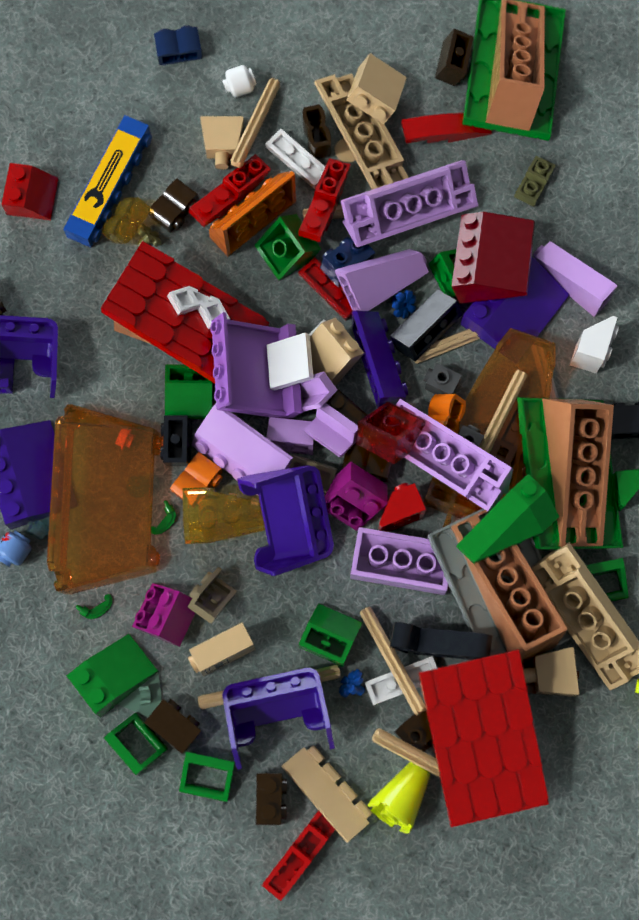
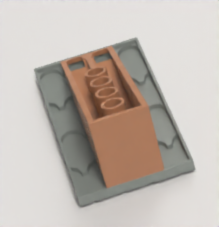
(500, 593)

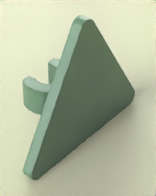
(144, 698)

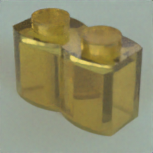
(127, 217)

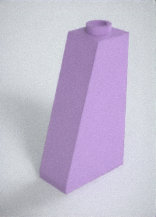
(380, 278)
(582, 282)

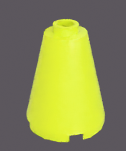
(401, 797)

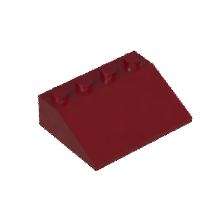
(492, 257)

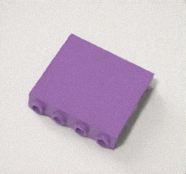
(243, 371)

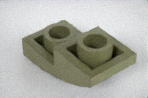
(534, 181)

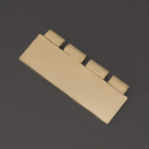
(331, 800)

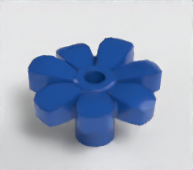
(403, 304)
(352, 684)

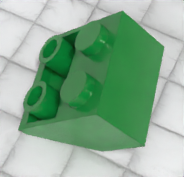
(187, 392)
(330, 635)

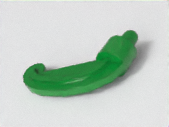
(167, 522)
(97, 611)

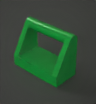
(443, 271)
(609, 567)
(125, 754)
(192, 758)

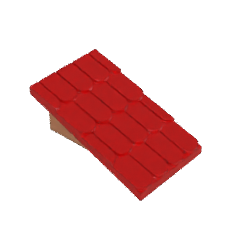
(145, 313)
(484, 738)

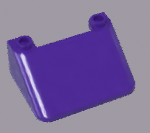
(292, 516)

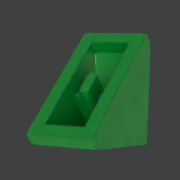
(626, 486)

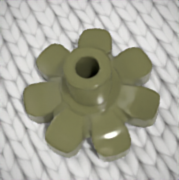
(148, 236)

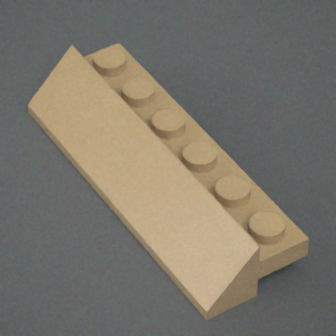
(364, 135)
(589, 616)

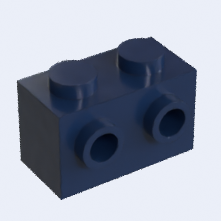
(343, 256)

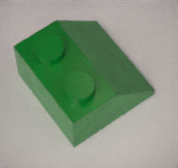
(283, 247)

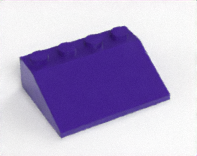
(524, 313)
(26, 472)

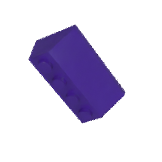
(378, 357)

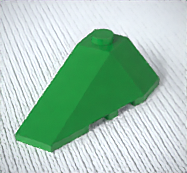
(516, 517)

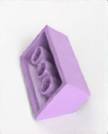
(237, 445)
(397, 561)

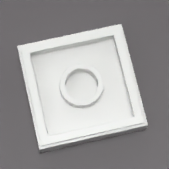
(290, 361)

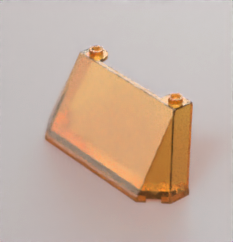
(101, 500)

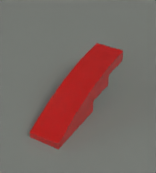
(440, 128)
(298, 856)

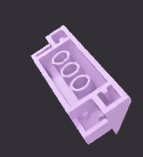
(408, 203)
(458, 462)

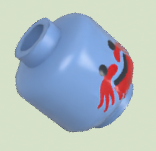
(14, 548)

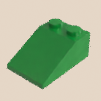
(112, 674)

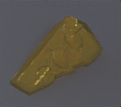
(218, 516)

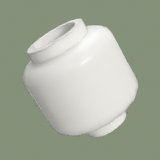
(239, 81)

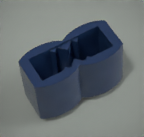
(177, 45)

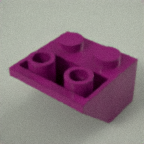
(355, 496)
(165, 614)

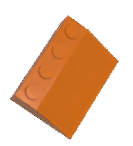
(254, 213)

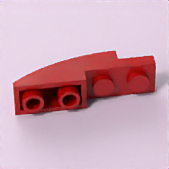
(231, 191)
(325, 200)

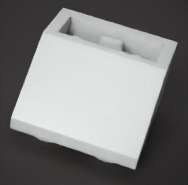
(594, 345)

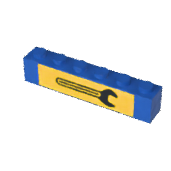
(107, 181)

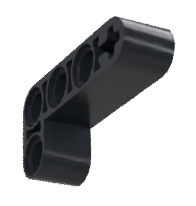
(440, 642)

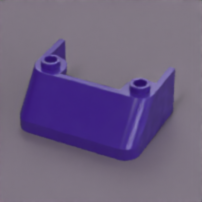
(31, 340)
(274, 700)

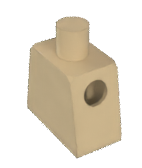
(221, 137)
(554, 673)

